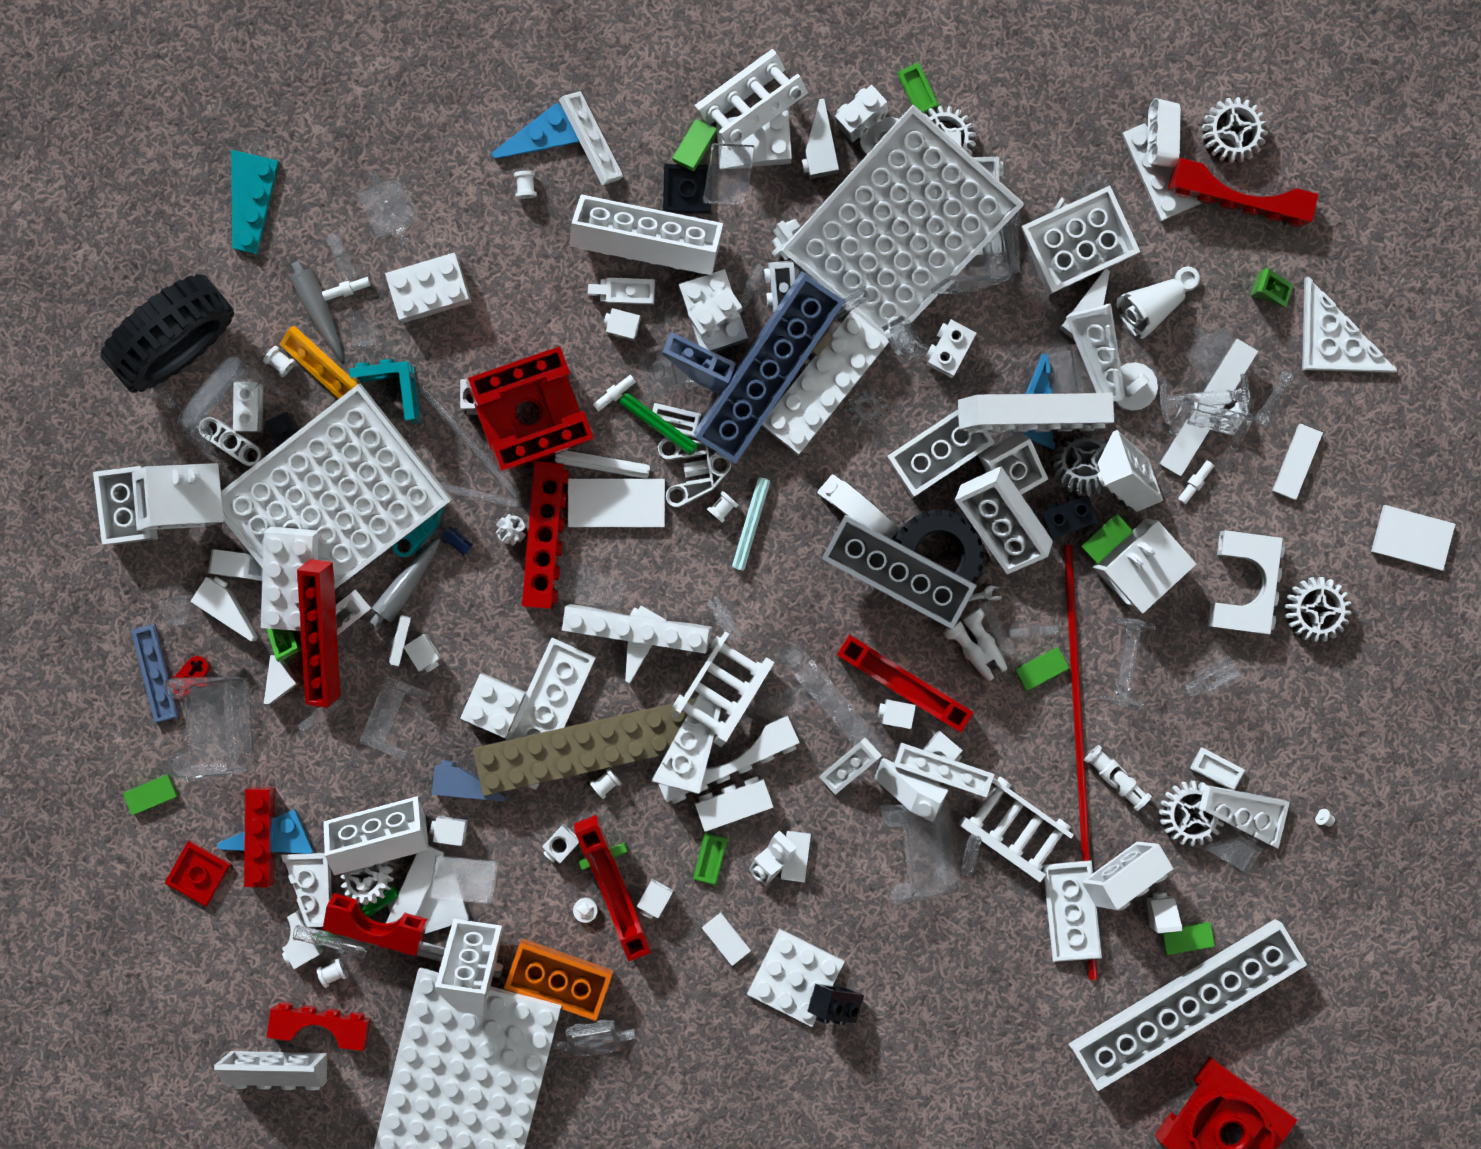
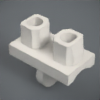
(784, 233)

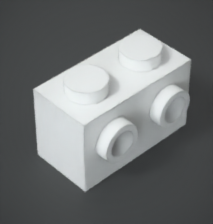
(861, 113)
(781, 277)
(719, 309)
(952, 349)

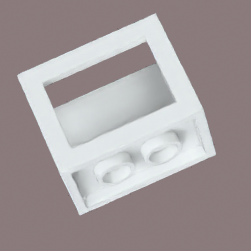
(177, 496)
(1144, 565)

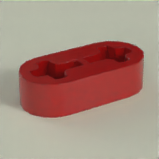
(188, 667)

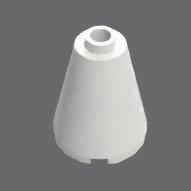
(1150, 306)

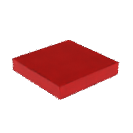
(197, 873)

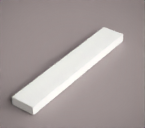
(1226, 377)

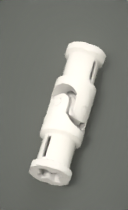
(1124, 785)

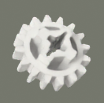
(370, 886)

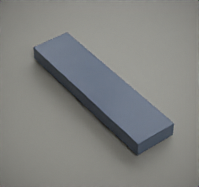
(154, 673)

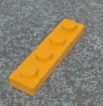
(317, 362)

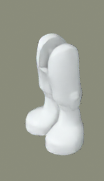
(984, 650)

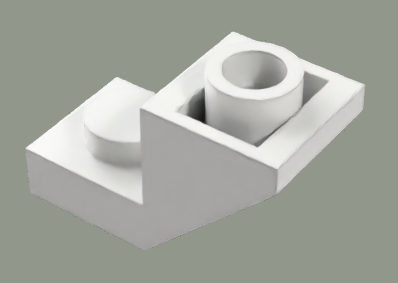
(234, 565)
(772, 859)

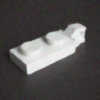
(624, 290)

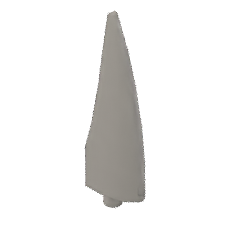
(317, 308)
(402, 587)

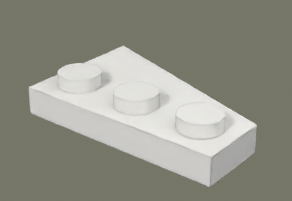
(312, 884)

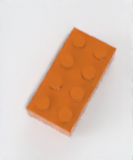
(559, 979)

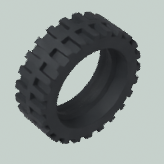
(167, 333)

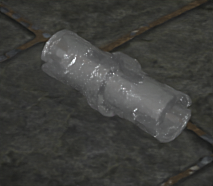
(724, 618)

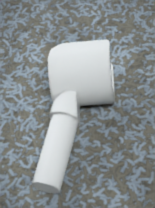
(987, 593)

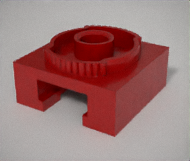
(536, 380)
(1223, 1100)

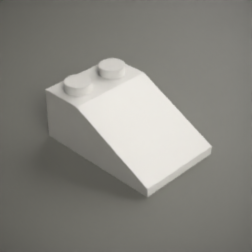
(770, 141)

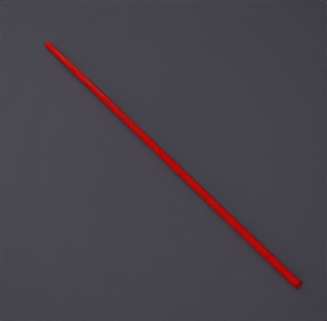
(1077, 713)

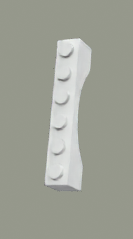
(636, 629)
(774, 738)

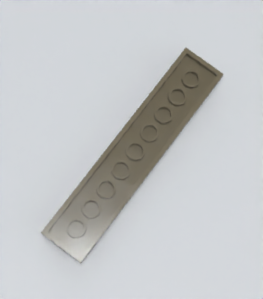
(577, 749)

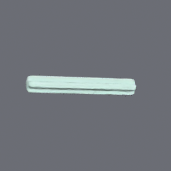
(751, 523)

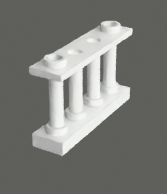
(744, 85)
(745, 689)
(1014, 852)

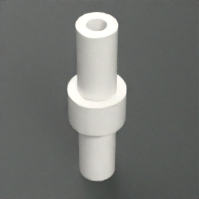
(346, 288)
(614, 393)
(1196, 482)

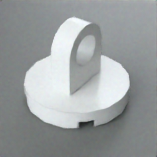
(1139, 386)

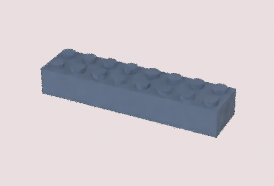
(768, 367)

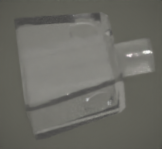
(1225, 673)

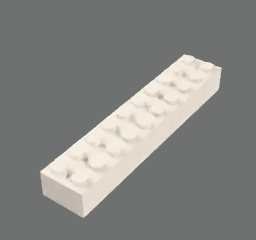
(1187, 1004)

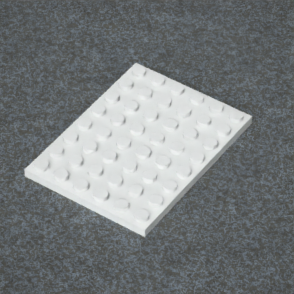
(903, 221)
(337, 476)
(466, 1074)

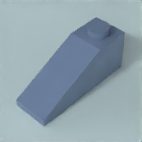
(699, 363)
(459, 782)

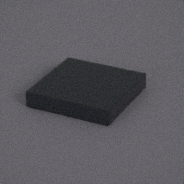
(685, 189)

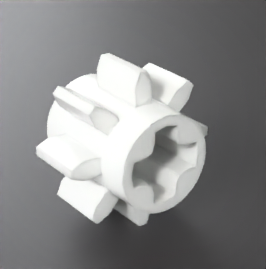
(511, 529)

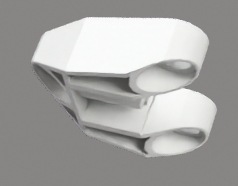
(695, 488)

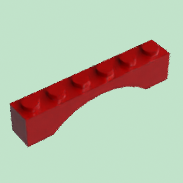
(1195, 180)
(904, 683)
(613, 888)

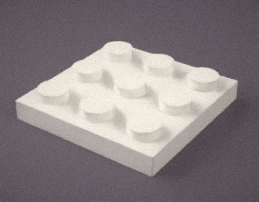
(790, 974)

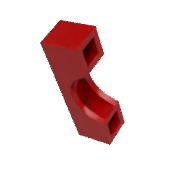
(257, 843)
(346, 918)
(349, 1030)

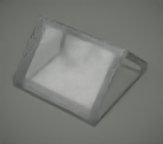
(1068, 371)

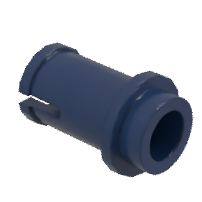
(456, 540)

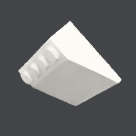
(1079, 240)
(273, 1069)

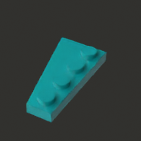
(251, 194)

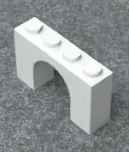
(1265, 555)

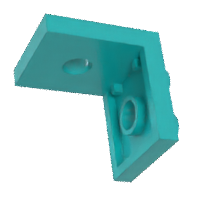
(388, 370)

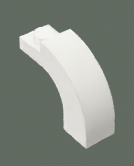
(856, 506)

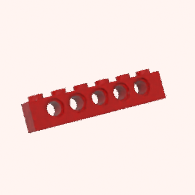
(542, 474)

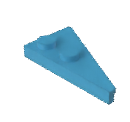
(544, 132)
(1040, 385)
(286, 836)

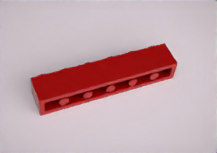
(318, 633)

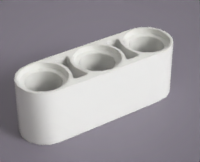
(1163, 133)
(243, 445)

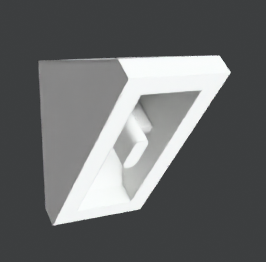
(279, 680)

